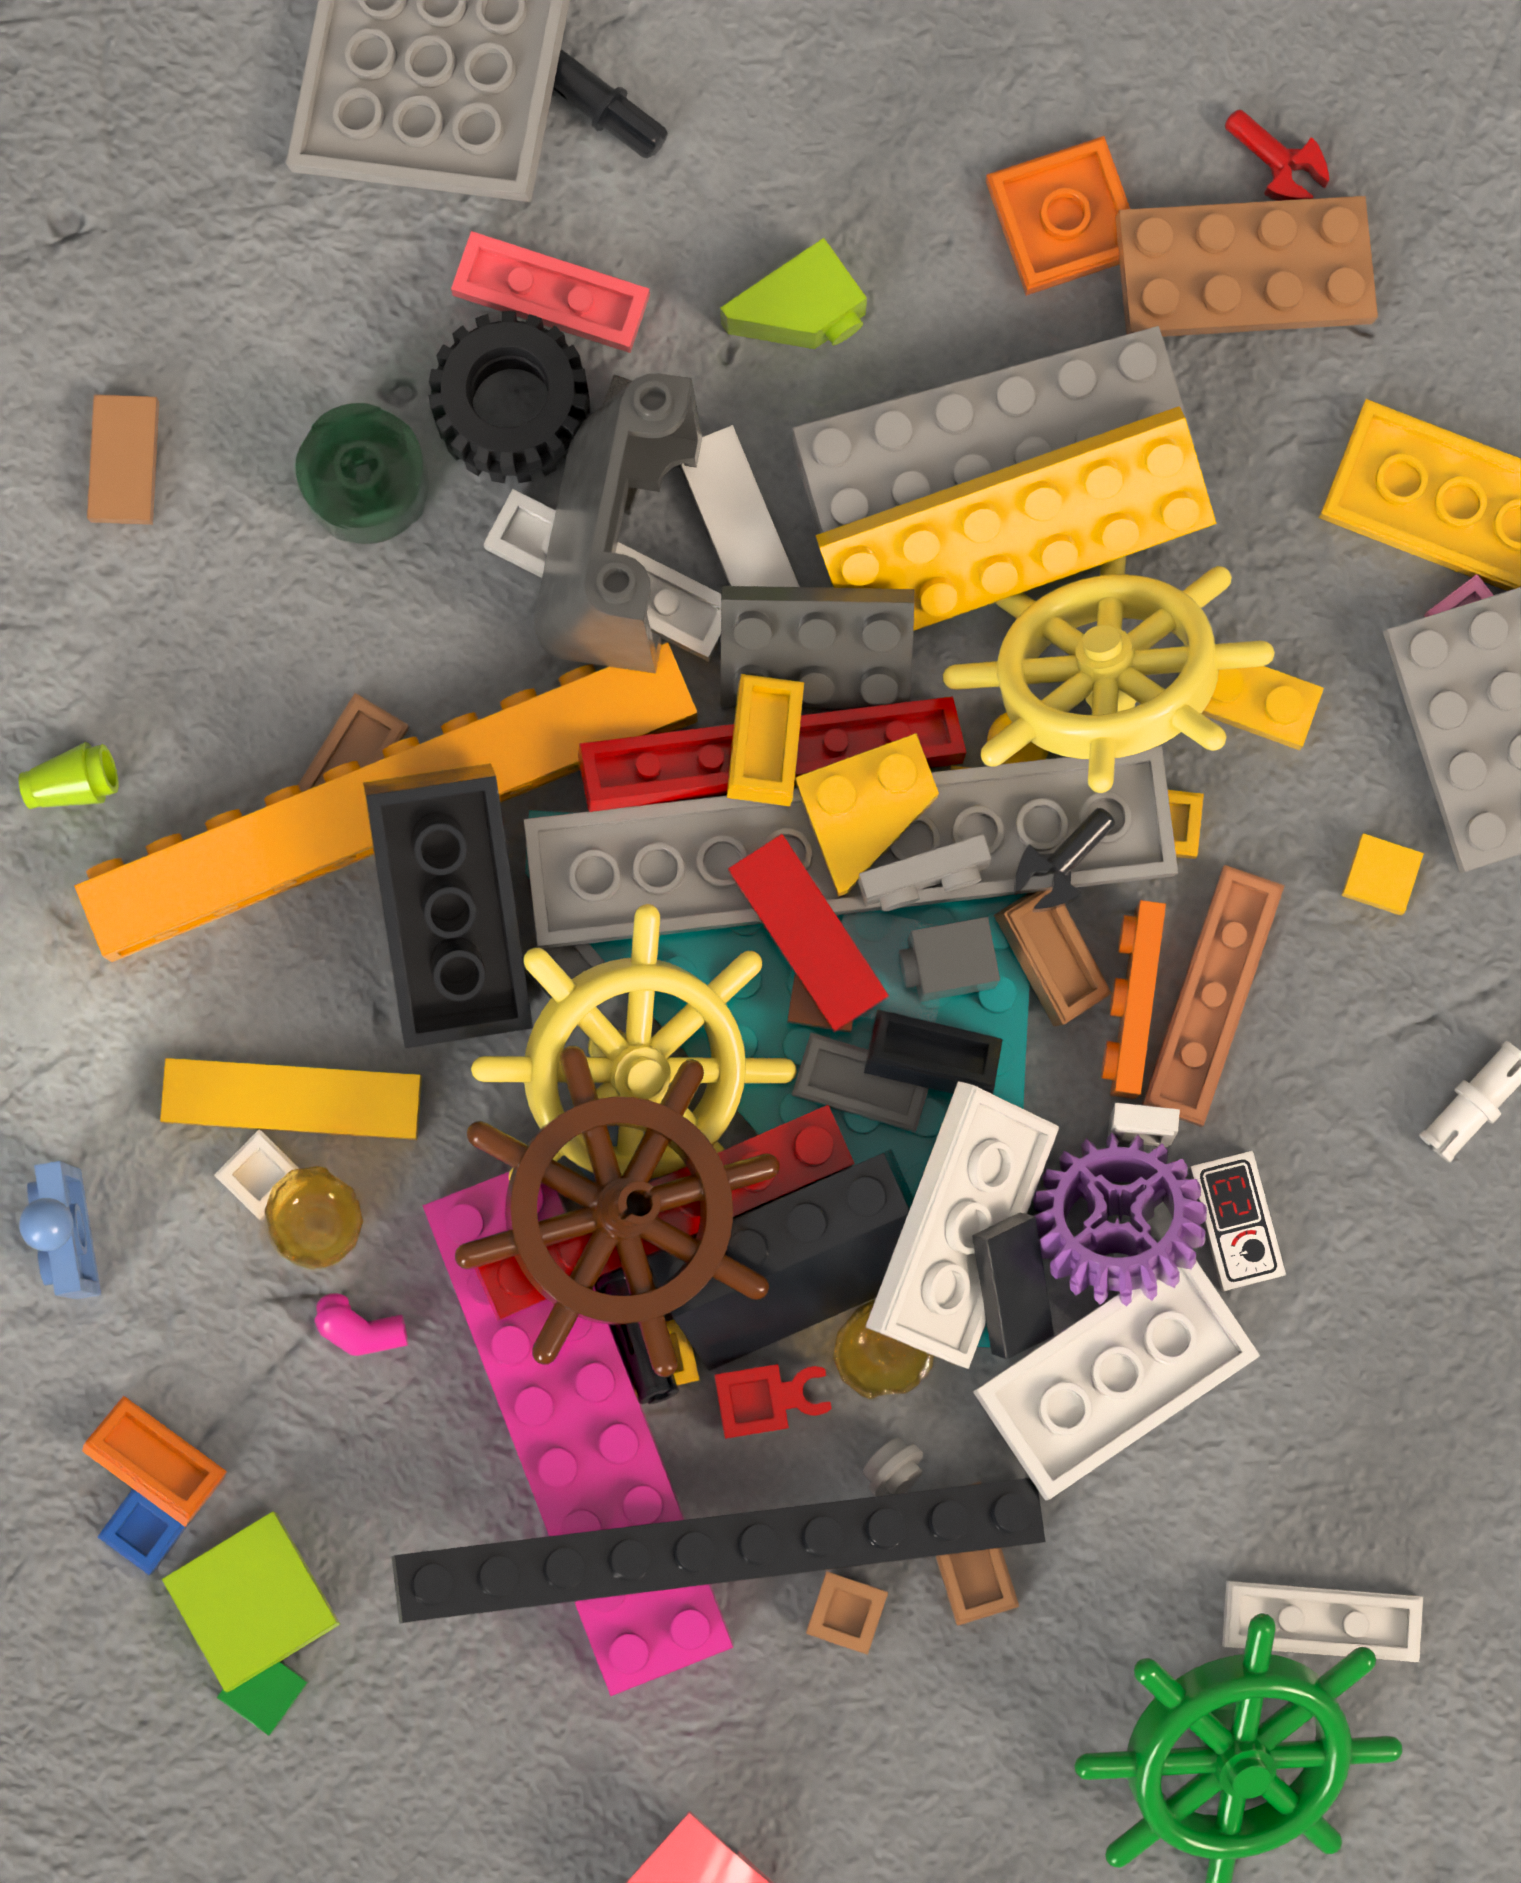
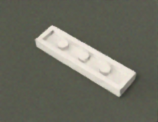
(677, 608)

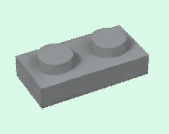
(952, 865)

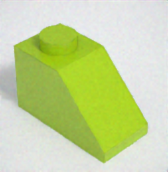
(800, 302)

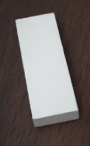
(737, 514)
(1326, 1619)

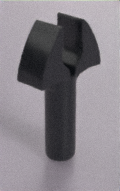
(1063, 861)

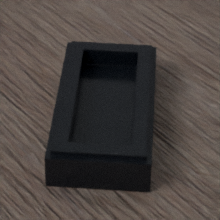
(931, 1054)
(1013, 1285)

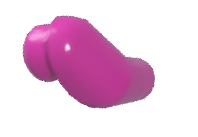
(352, 1332)

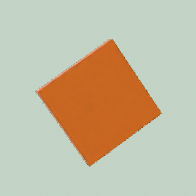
(1060, 214)

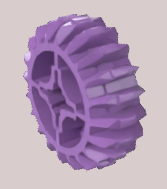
(1150, 1185)

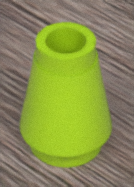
(71, 778)

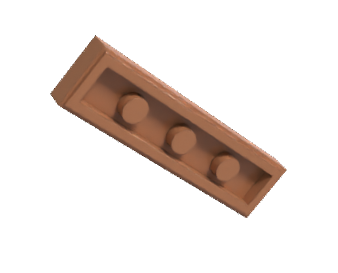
(1213, 994)

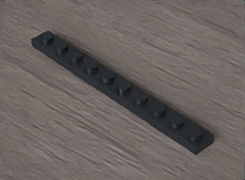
(715, 1550)

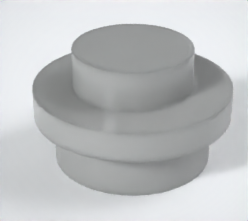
(893, 1468)

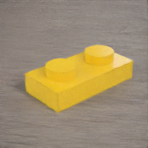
(1265, 703)

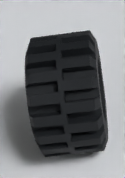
(498, 348)

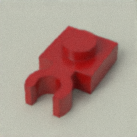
(758, 1401)

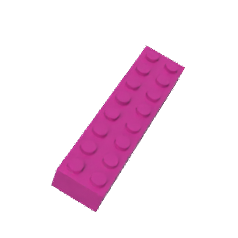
(581, 1448)

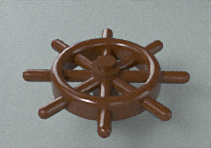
(618, 1211)

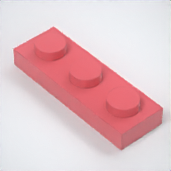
(552, 289)

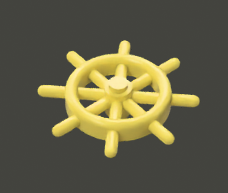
(1109, 669)
(634, 1061)

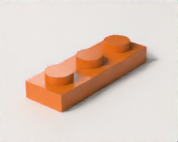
(1133, 999)

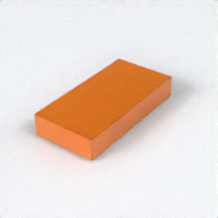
(154, 1461)

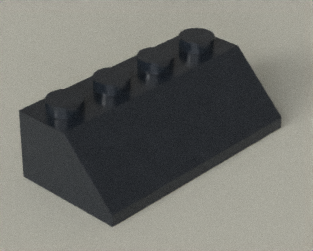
(814, 1247)

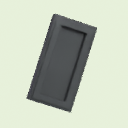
(836, 1077)

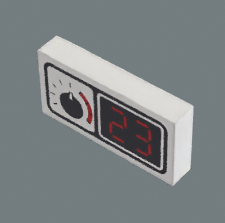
(1238, 1221)

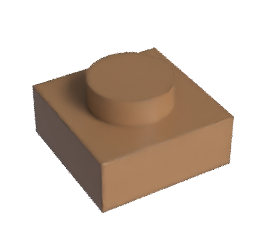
(846, 1612)

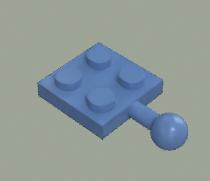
(60, 1230)

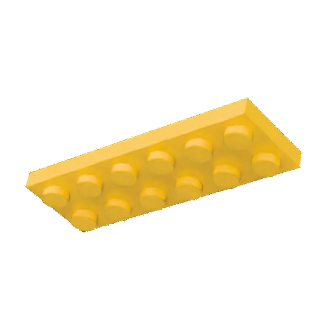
(1029, 521)

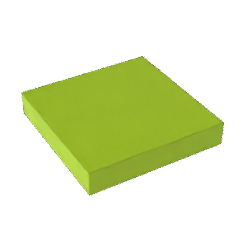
(250, 1601)

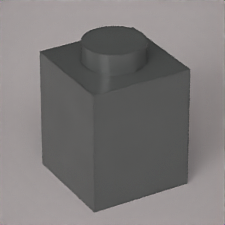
(950, 960)

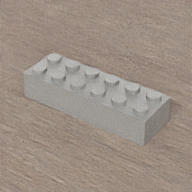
(978, 426)

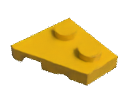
(866, 805)

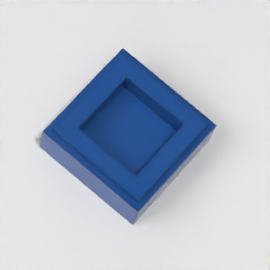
(141, 1532)

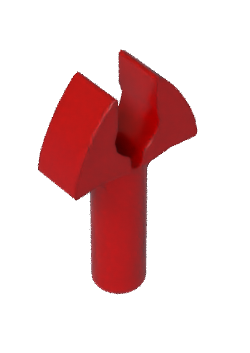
(1279, 158)

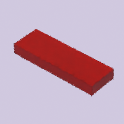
(808, 932)

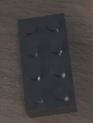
(448, 905)

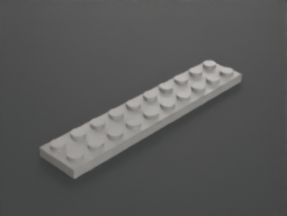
(605, 864)

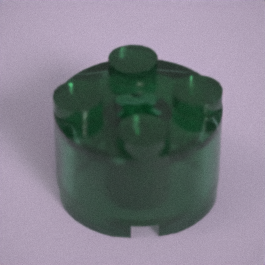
(327, 473)

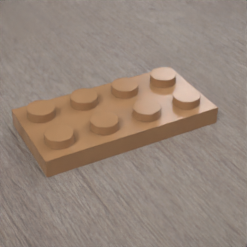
(1247, 266)

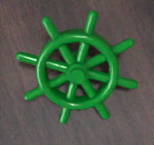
(1239, 1754)

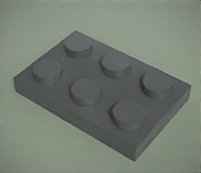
(839, 641)

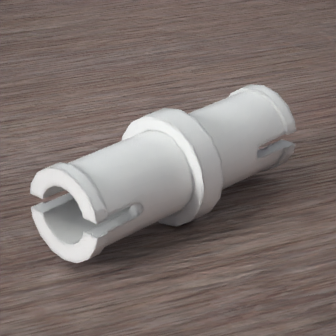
(1475, 1103)

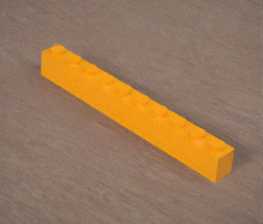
(328, 826)

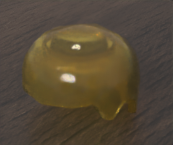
(313, 1218)
(875, 1362)

